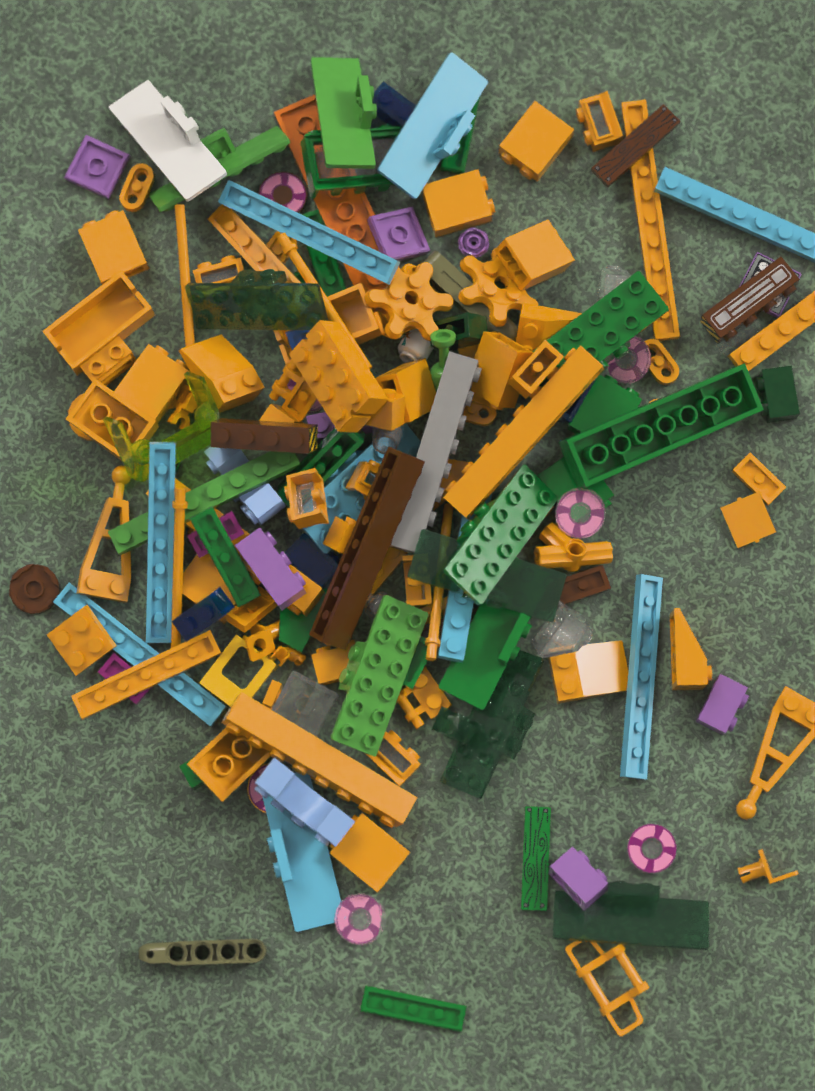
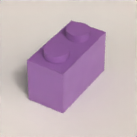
(722, 705)
(579, 878)

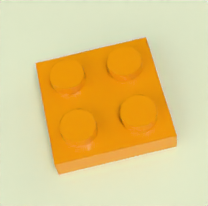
(81, 640)

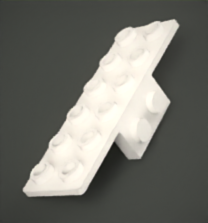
(168, 139)

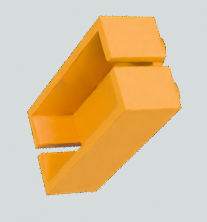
(354, 313)
(98, 321)
(338, 376)

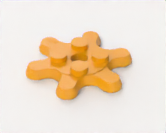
(485, 291)
(405, 314)

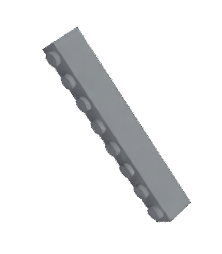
(436, 446)

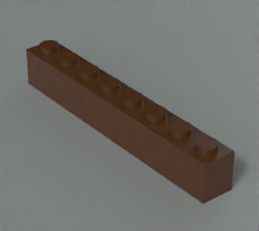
(366, 548)

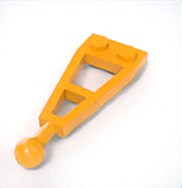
(100, 583)
(802, 712)

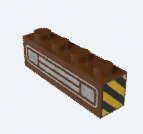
(749, 300)
(264, 435)

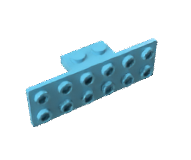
(434, 126)
(347, 502)
(304, 868)

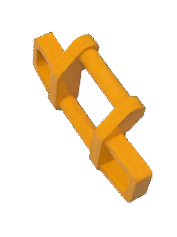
(606, 1006)

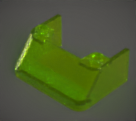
(188, 440)

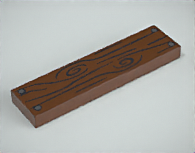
(635, 145)

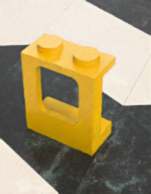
(223, 687)

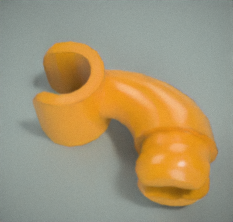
(287, 653)

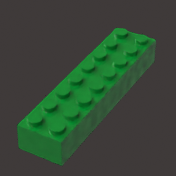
(660, 426)

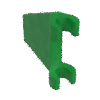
(295, 629)

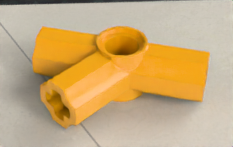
(569, 552)

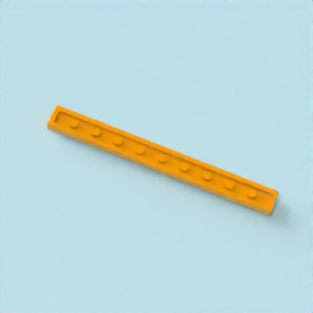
(651, 225)

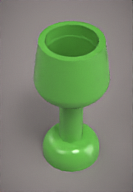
(443, 340)

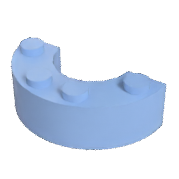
(259, 503)
(303, 803)

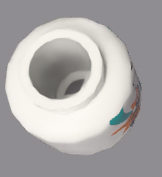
(414, 347)

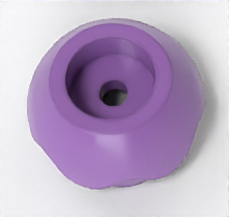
(473, 235)

